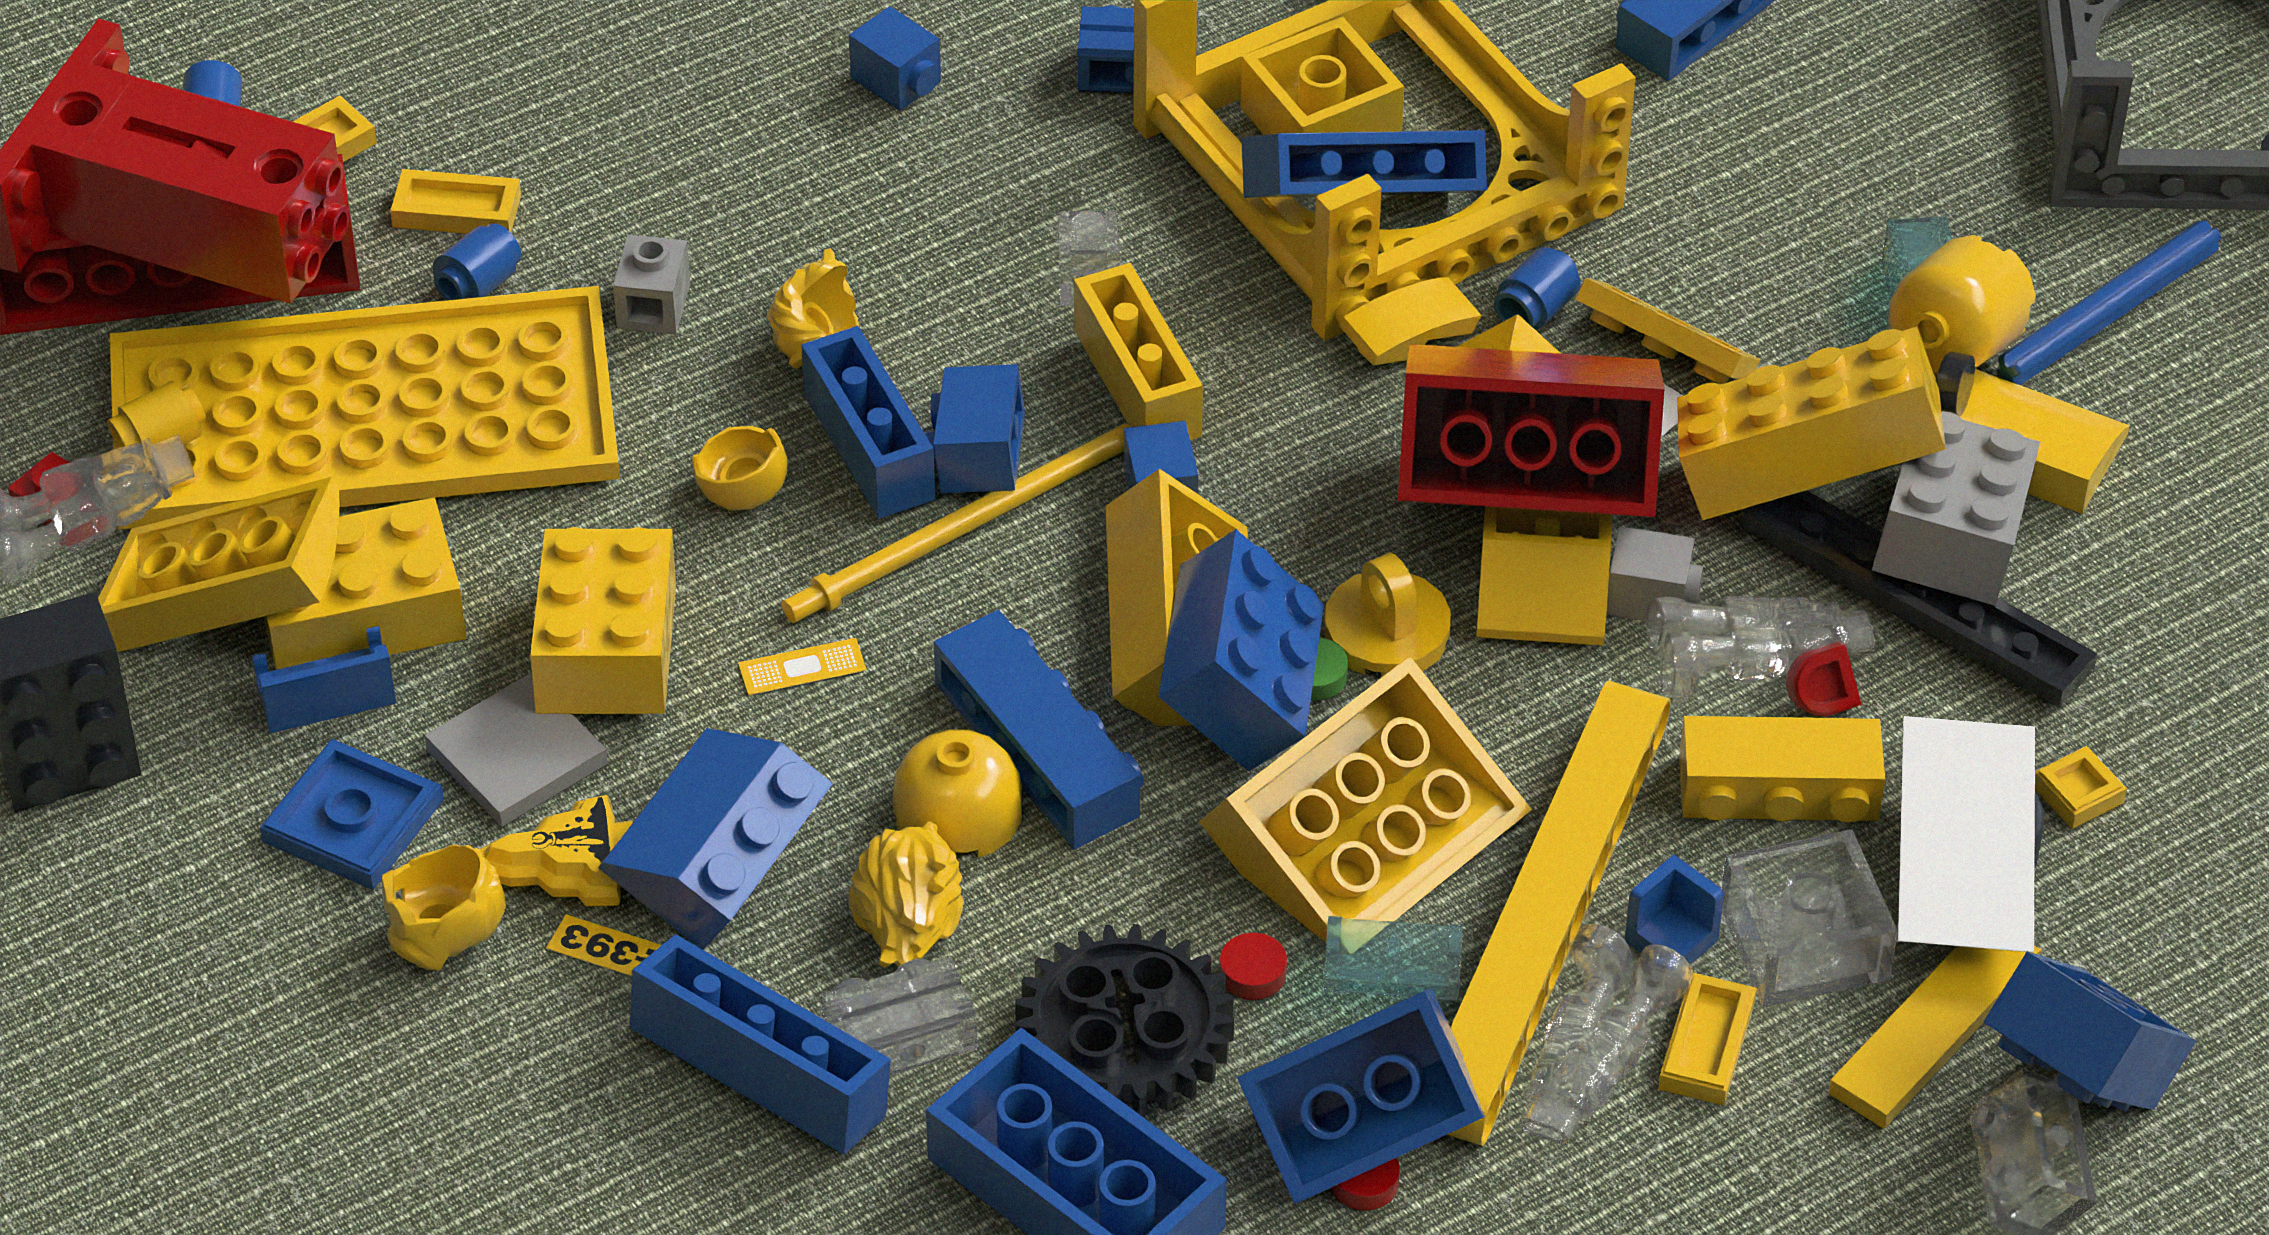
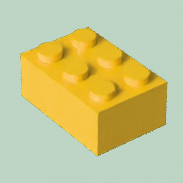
(385, 573)
(603, 621)

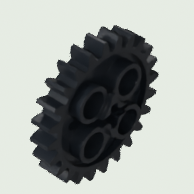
(1172, 1007)

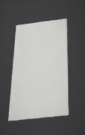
(1967, 834)

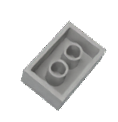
(1959, 511)

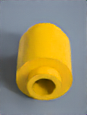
(158, 416)

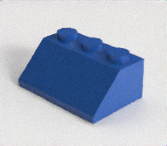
(714, 830)
(1362, 1095)

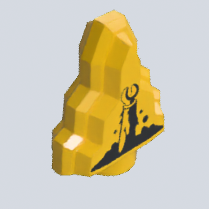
(563, 853)

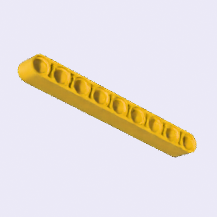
(1554, 893)

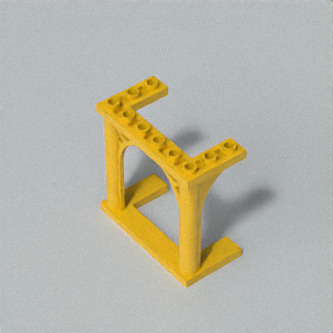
(1335, 250)

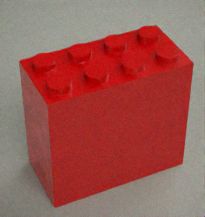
(1531, 430)

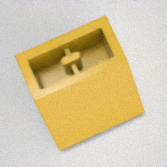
(1544, 575)

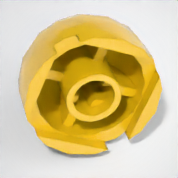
(962, 787)

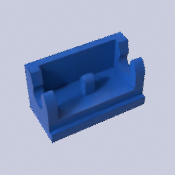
(325, 686)

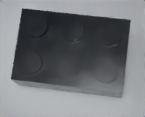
(62, 704)

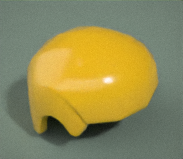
(741, 467)

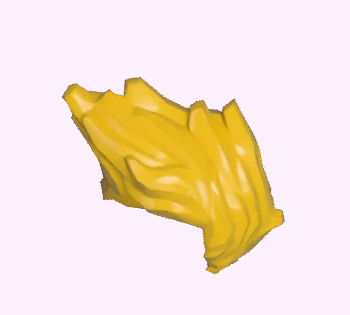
(812, 306)
(907, 892)

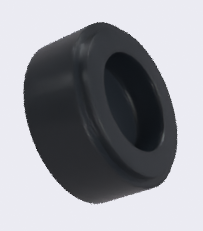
(1955, 381)

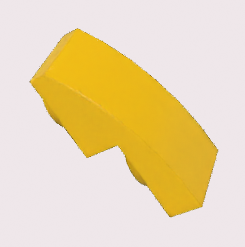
(1409, 316)

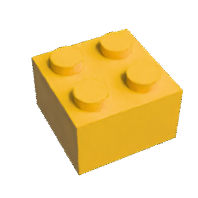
(1320, 84)

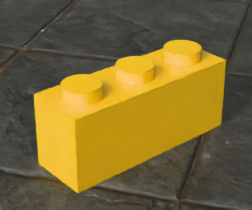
(1136, 350)
(1781, 768)

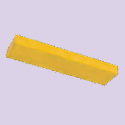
(1924, 1032)

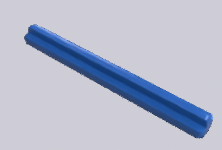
(2108, 303)

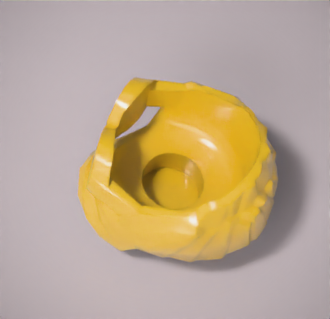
(445, 907)

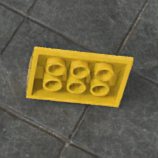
(1368, 807)

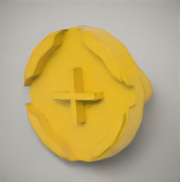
(1388, 617)

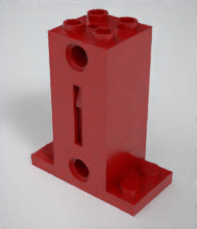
(169, 178)

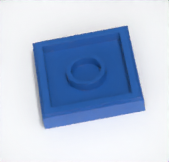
(352, 813)

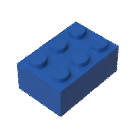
(1242, 650)
(2089, 1033)

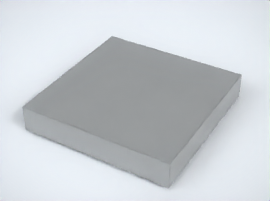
(511, 754)

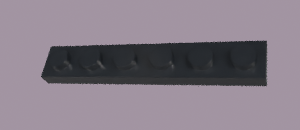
(1990, 634)

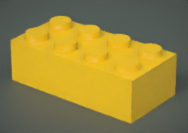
(1809, 422)

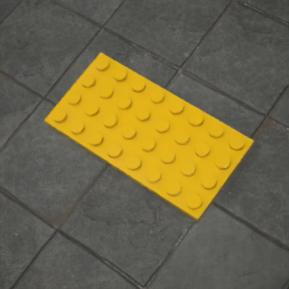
(386, 399)

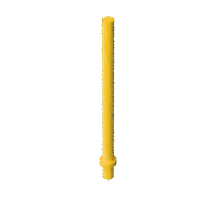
(828, 590)

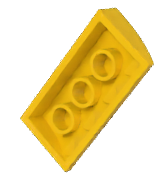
(2073, 441)
(223, 565)

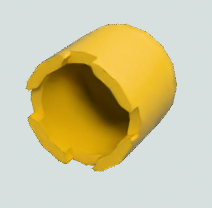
(1965, 300)

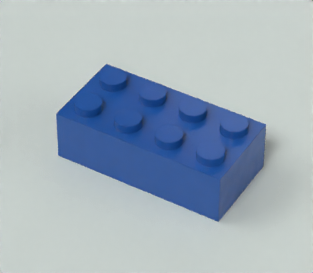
(1067, 1152)

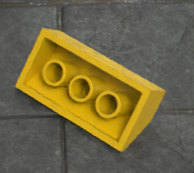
(1147, 540)

